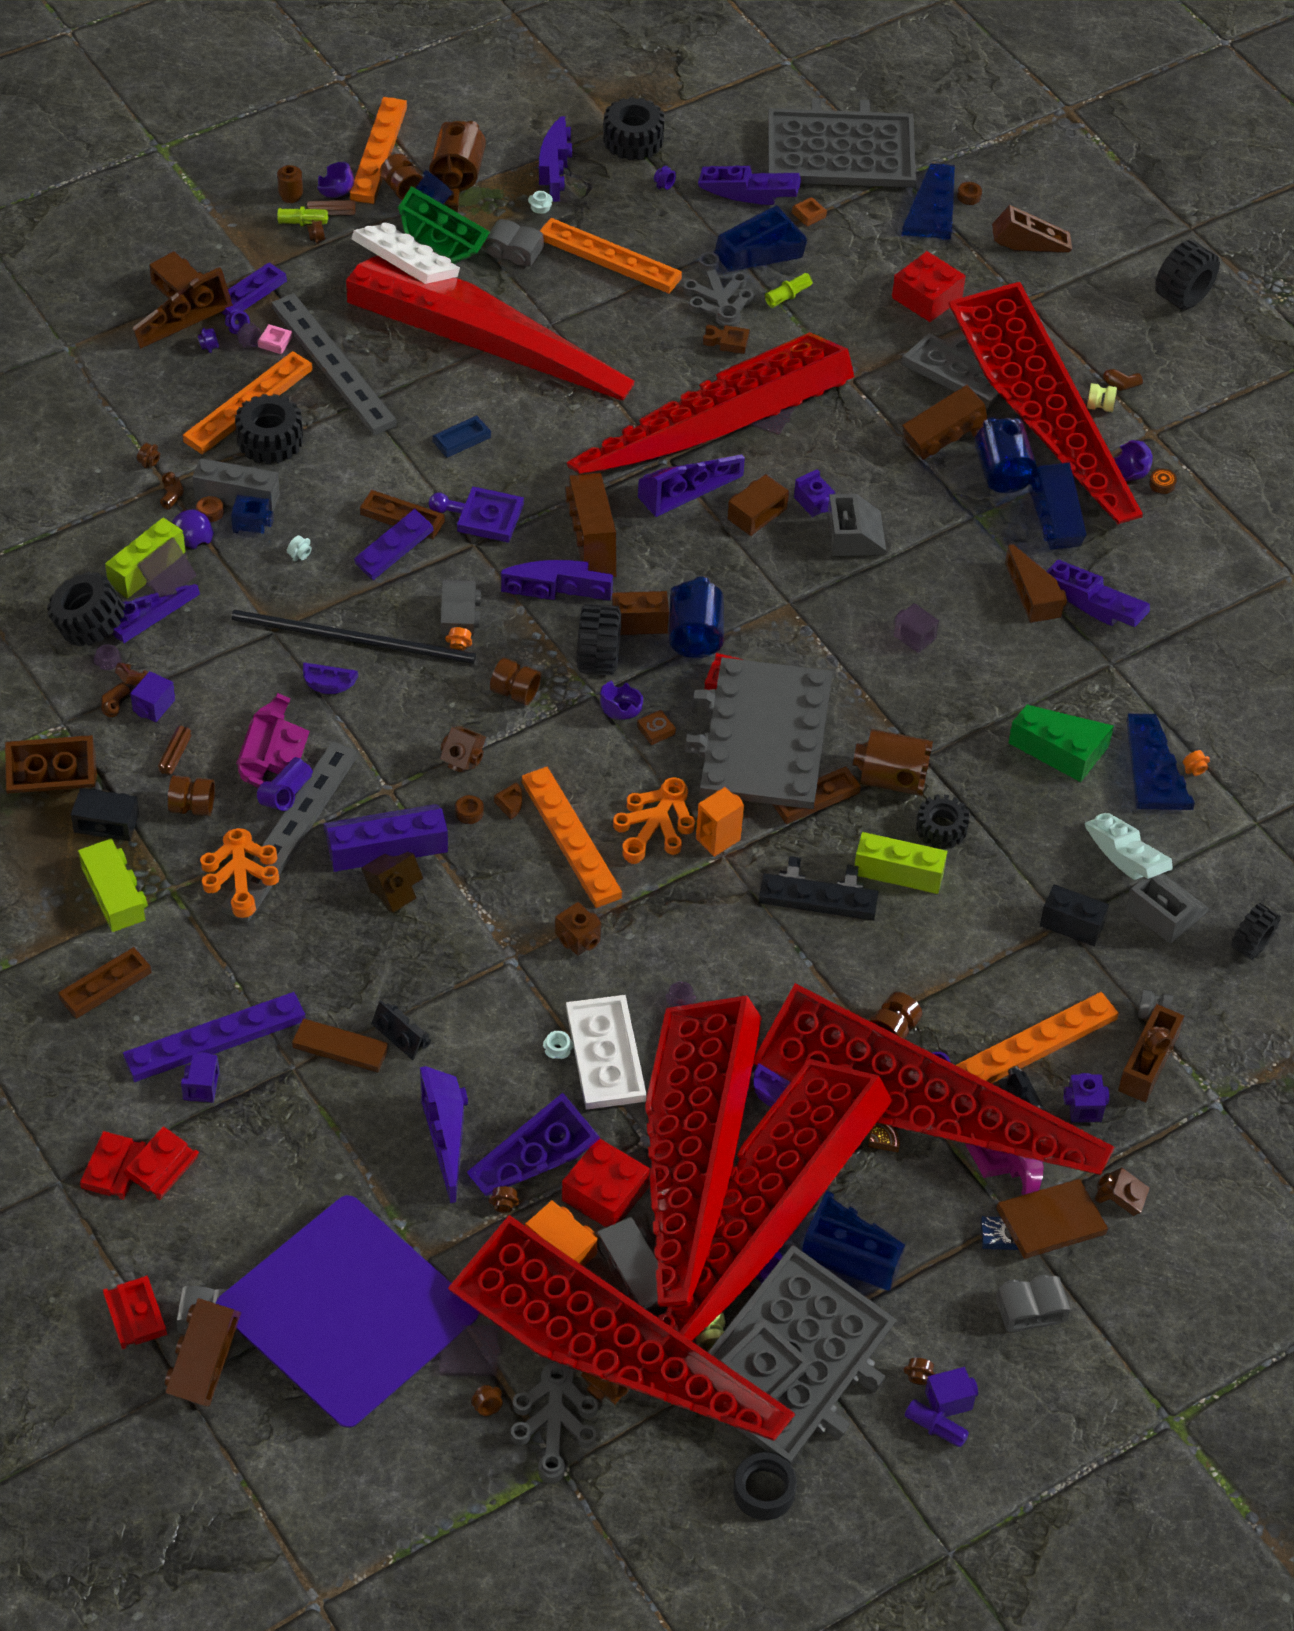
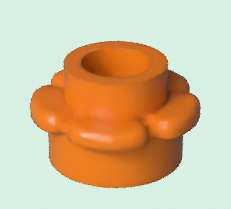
(459, 638)
(1196, 763)

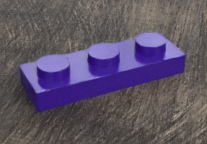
(255, 287)
(393, 544)

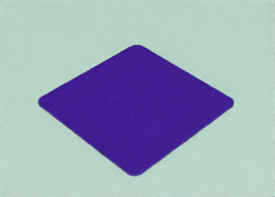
(347, 1310)

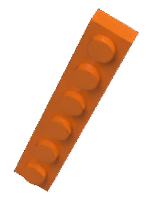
(378, 149)
(611, 255)
(222, 420)
(571, 837)
(1042, 1038)

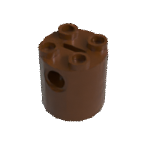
(458, 154)
(893, 761)

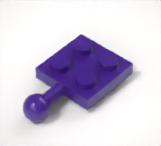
(484, 513)

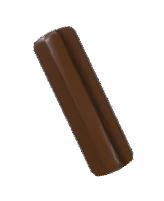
(334, 207)
(174, 750)

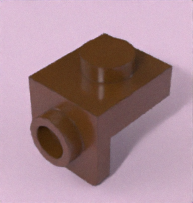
(1123, 1190)

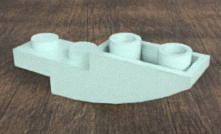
(1125, 849)

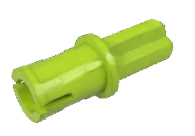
(301, 216)
(788, 290)

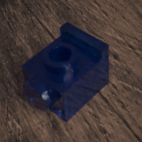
(434, 187)
(251, 514)

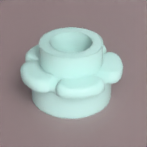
(540, 202)
(299, 548)
(558, 1038)

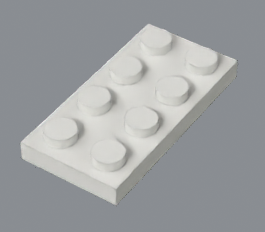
(406, 253)
(605, 1052)

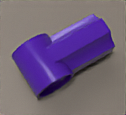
(282, 790)

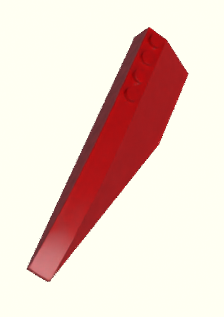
(479, 321)
(1036, 384)
(734, 400)
(924, 1089)
(694, 1131)
(780, 1179)
(595, 1328)

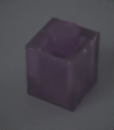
(916, 627)

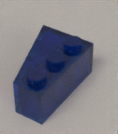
(761, 241)
(1058, 506)
(851, 1245)

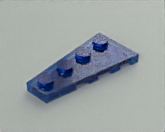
(933, 206)
(1154, 767)

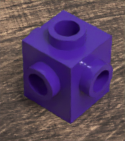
(1086, 1097)

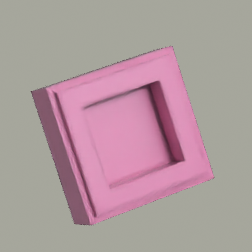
(274, 339)

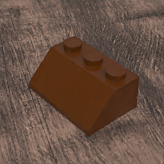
(50, 764)

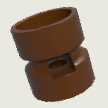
(400, 174)
(512, 680)
(190, 795)
(898, 1014)

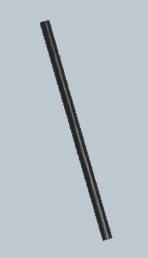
(354, 636)

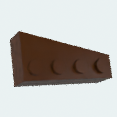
(592, 522)

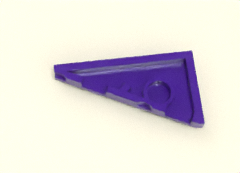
(150, 609)

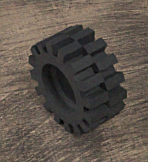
(942, 834)
(1255, 931)

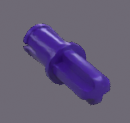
(936, 1423)

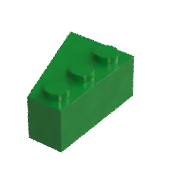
(1060, 739)

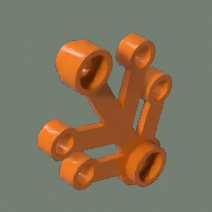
(655, 817)
(238, 842)

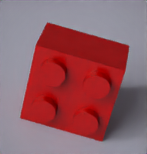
(928, 286)
(605, 1184)

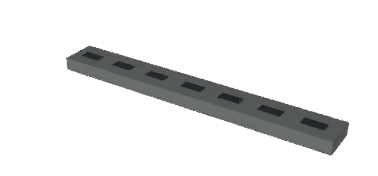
(334, 364)
(300, 817)

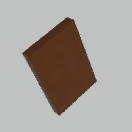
(1051, 1218)

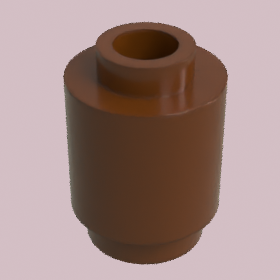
(290, 183)

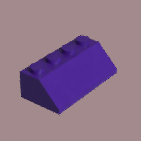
(362, 839)

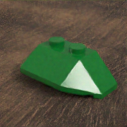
(440, 227)

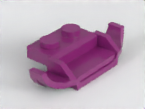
(270, 742)
(997, 1163)

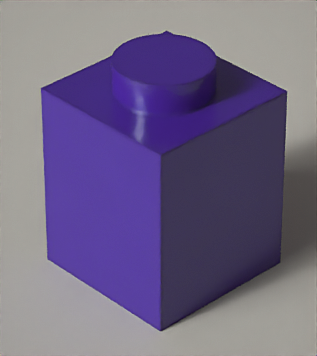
(152, 696)
(951, 1392)

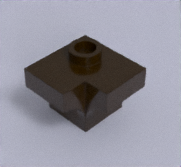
(393, 879)

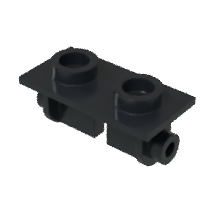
(396, 1028)
(1020, 1086)

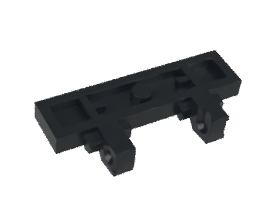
(842, 899)

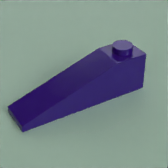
(682, 483)
(444, 1112)
(542, 1143)

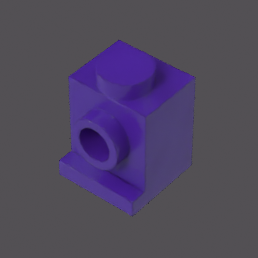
(812, 493)
(201, 1078)

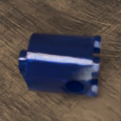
(1005, 455)
(696, 618)

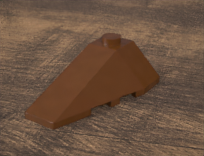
(188, 306)

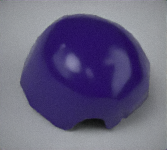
(337, 181)
(1134, 460)
(195, 527)
(620, 702)

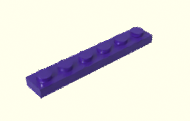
(214, 1036)

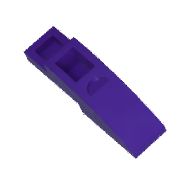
(554, 157)
(742, 185)
(548, 577)
(1090, 595)

